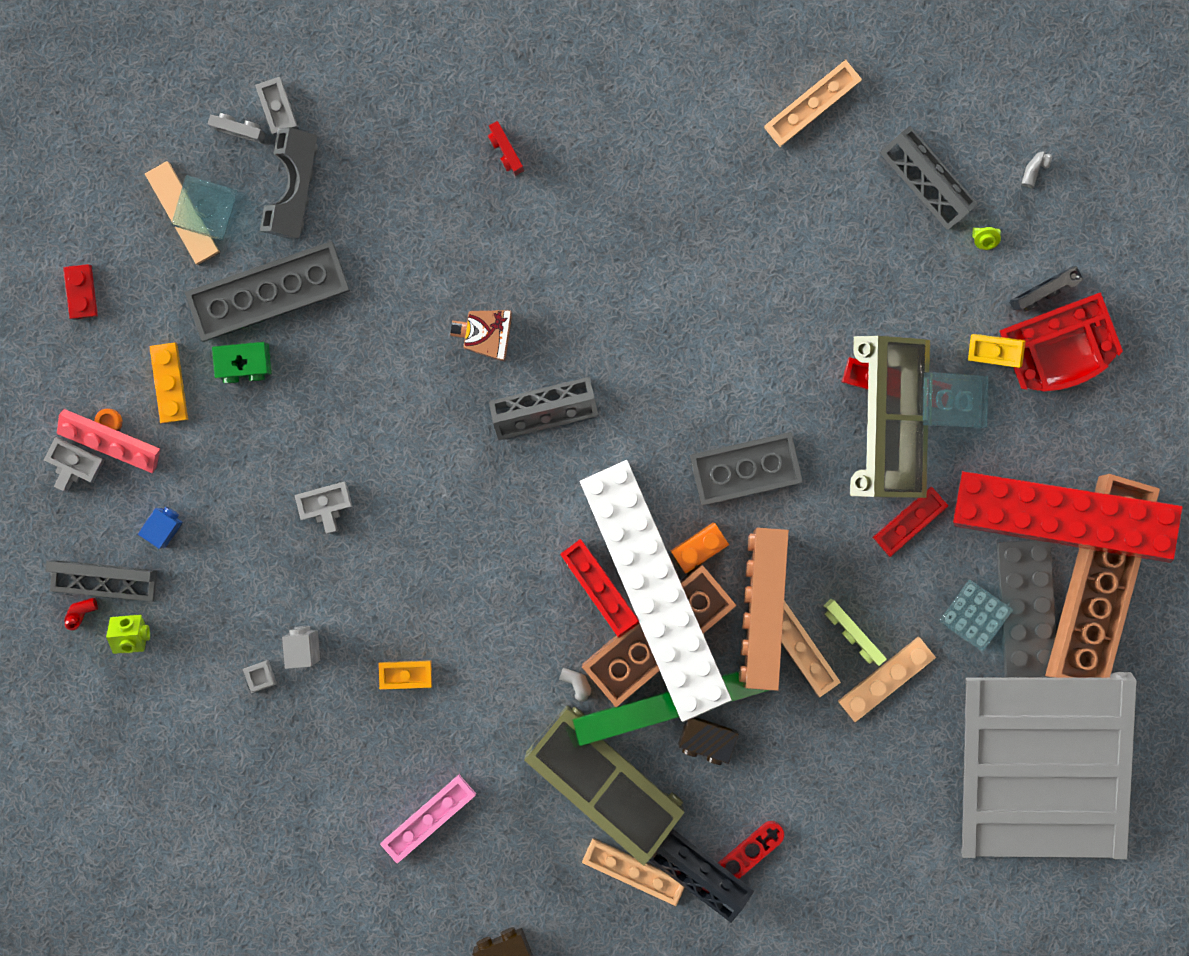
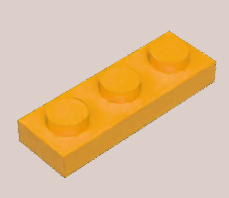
(168, 382)

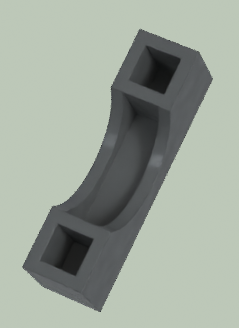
(296, 152)

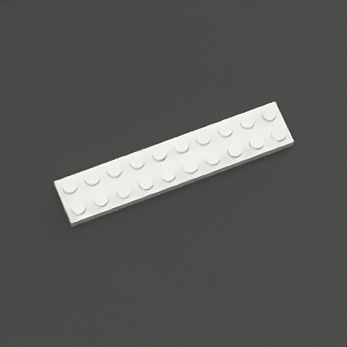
(655, 591)

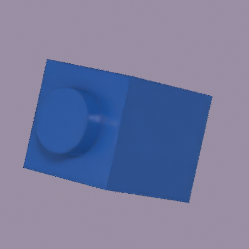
(161, 527)

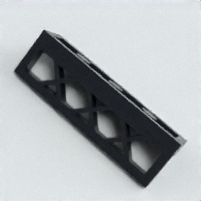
(702, 872)

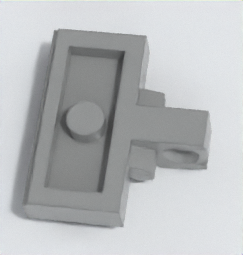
(72, 463)
(324, 504)

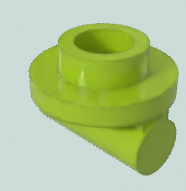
(986, 238)

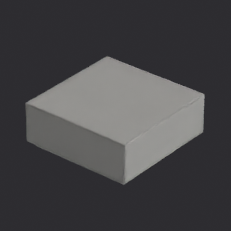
(259, 676)

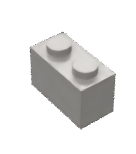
(301, 647)

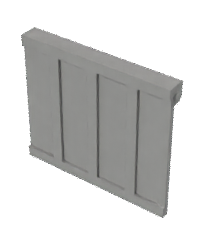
(1048, 766)

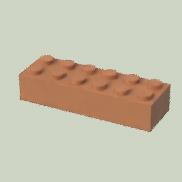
(765, 609)
(629, 662)

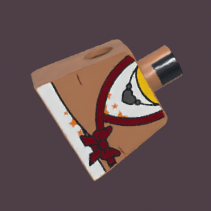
(485, 332)

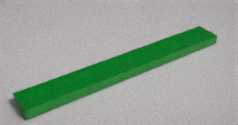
(643, 713)

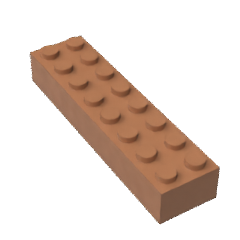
(1097, 600)

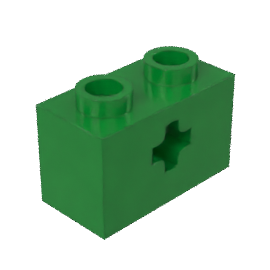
(227, 356)

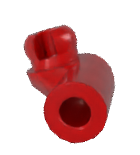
(77, 612)

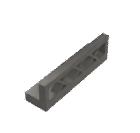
(935, 171)
(543, 413)
(100, 571)

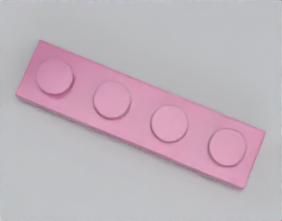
(428, 818)

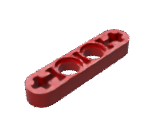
(747, 862)

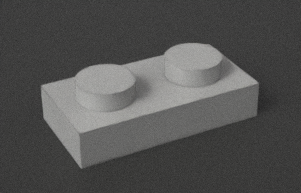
(276, 105)
(227, 124)

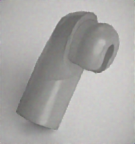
(1033, 167)
(579, 683)

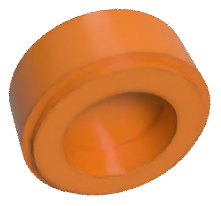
(109, 418)

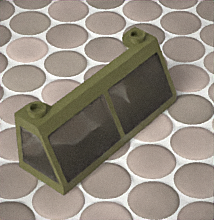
(895, 417)
(605, 787)

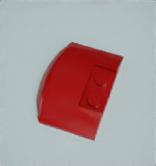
(1065, 345)

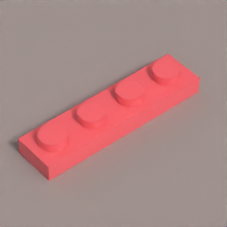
(108, 441)

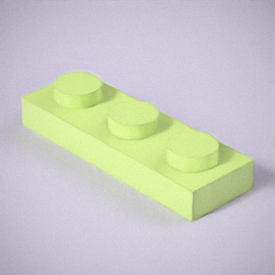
(853, 633)

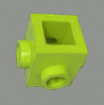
(127, 634)

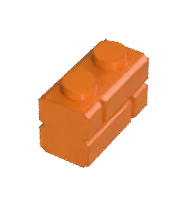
(699, 547)

